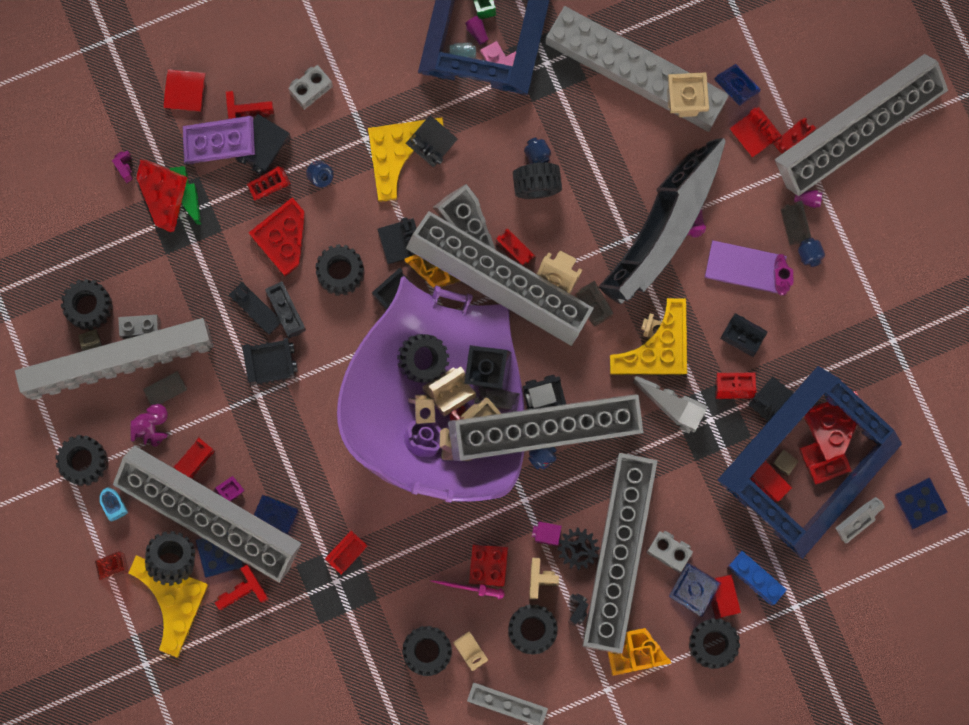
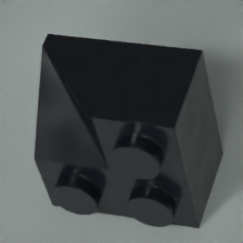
(488, 367)

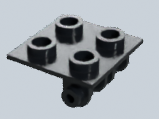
(431, 141)
(396, 238)
(770, 398)

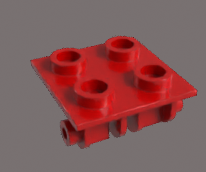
(755, 132)
(488, 565)

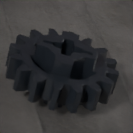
(586, 551)

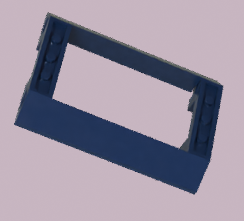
(501, 76)
(838, 394)

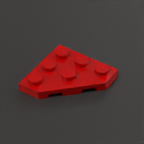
(162, 193)
(282, 236)
(831, 429)

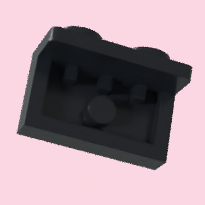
(744, 335)
(579, 614)

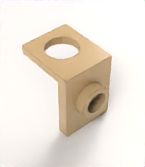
(648, 325)
(421, 402)
(470, 650)

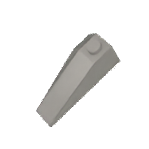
(464, 212)
(683, 411)

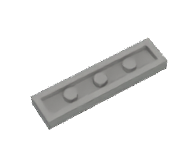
(507, 704)

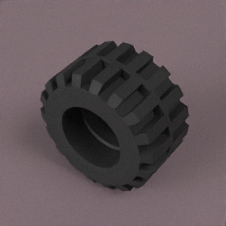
(537, 180)
(333, 255)
(77, 292)
(439, 358)
(67, 453)
(172, 544)
(545, 617)
(731, 643)
(439, 663)

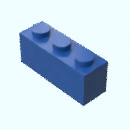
(756, 578)

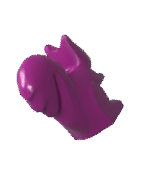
(783, 275)
(144, 425)

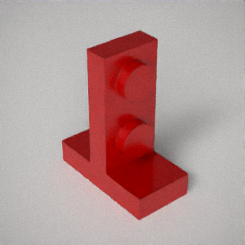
(243, 110)
(242, 589)

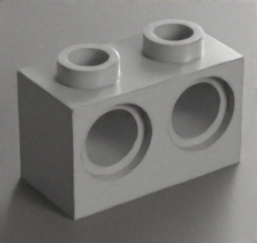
(314, 90)
(138, 325)
(541, 396)
(667, 556)

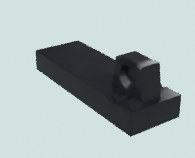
(255, 308)
(285, 310)

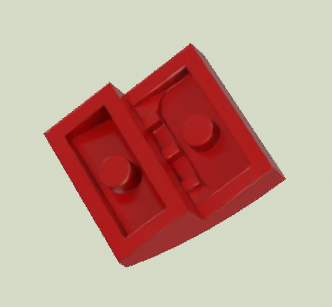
(184, 90)
(817, 466)

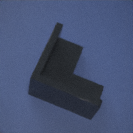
(387, 290)

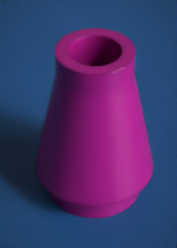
(477, 30)
(810, 198)

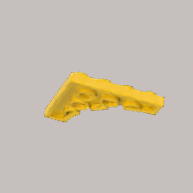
(390, 154)
(664, 352)
(178, 605)

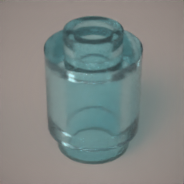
(463, 49)

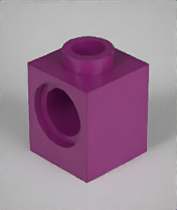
(546, 533)

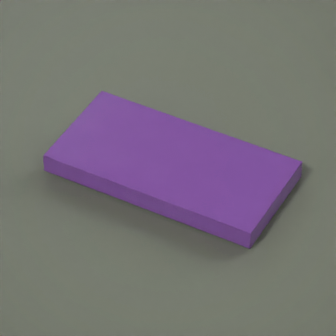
(218, 140)
(741, 266)

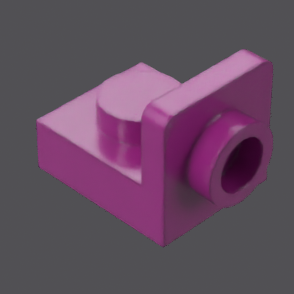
(123, 169)
(698, 227)
(229, 489)

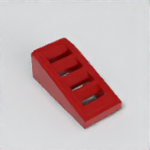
(271, 189)

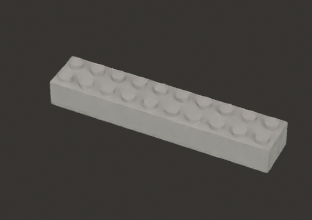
(624, 62)
(861, 124)
(499, 278)
(114, 359)
(545, 427)
(206, 513)
(619, 553)

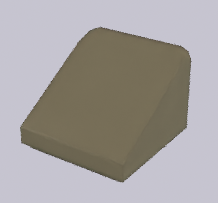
(90, 340)
(785, 462)

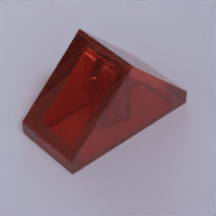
(112, 565)

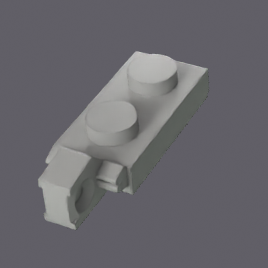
(859, 520)

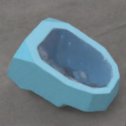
(112, 504)

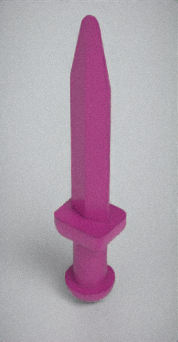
(483, 590)

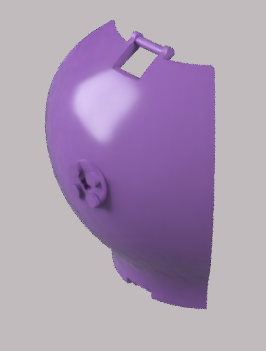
(374, 396)

